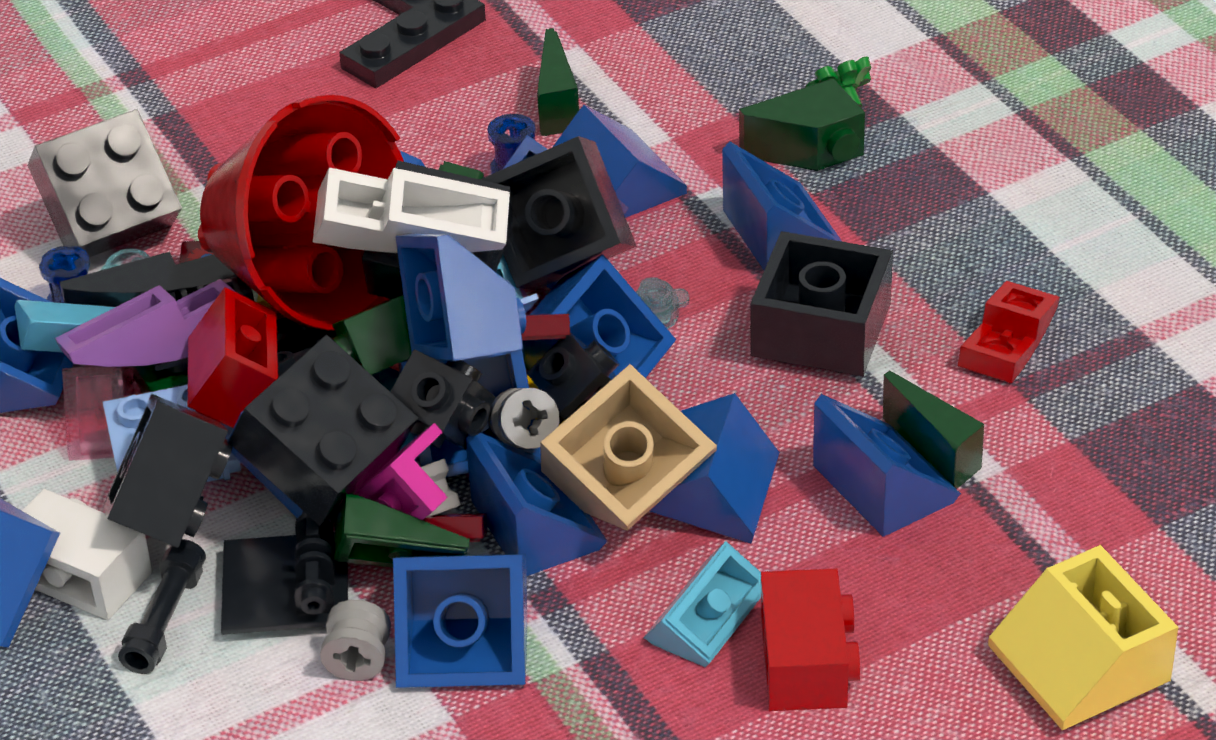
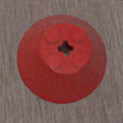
(264, 205)

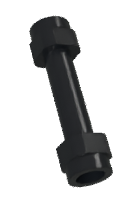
(145, 642)

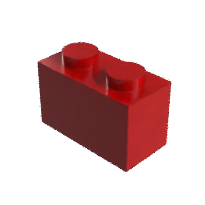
(231, 357)
(806, 640)

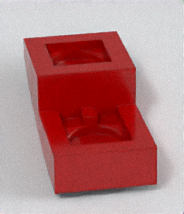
(1010, 331)

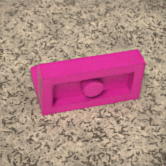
(404, 483)

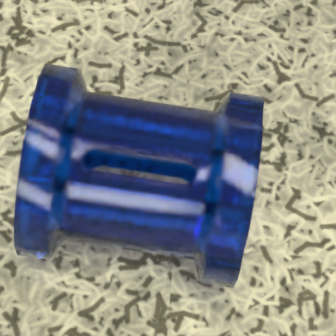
(506, 145)
(60, 265)

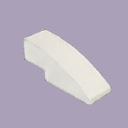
(371, 211)

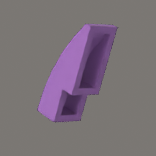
(140, 331)

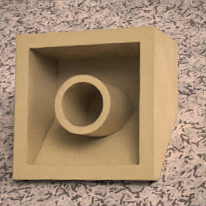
(623, 450)

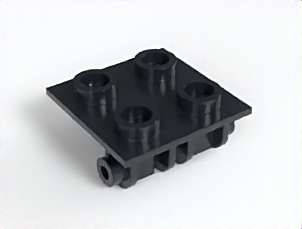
(282, 580)

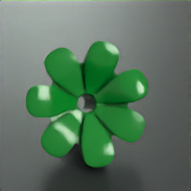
(848, 75)

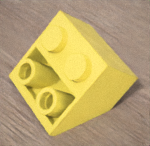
(1086, 639)

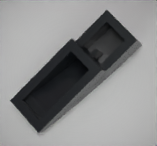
(124, 282)

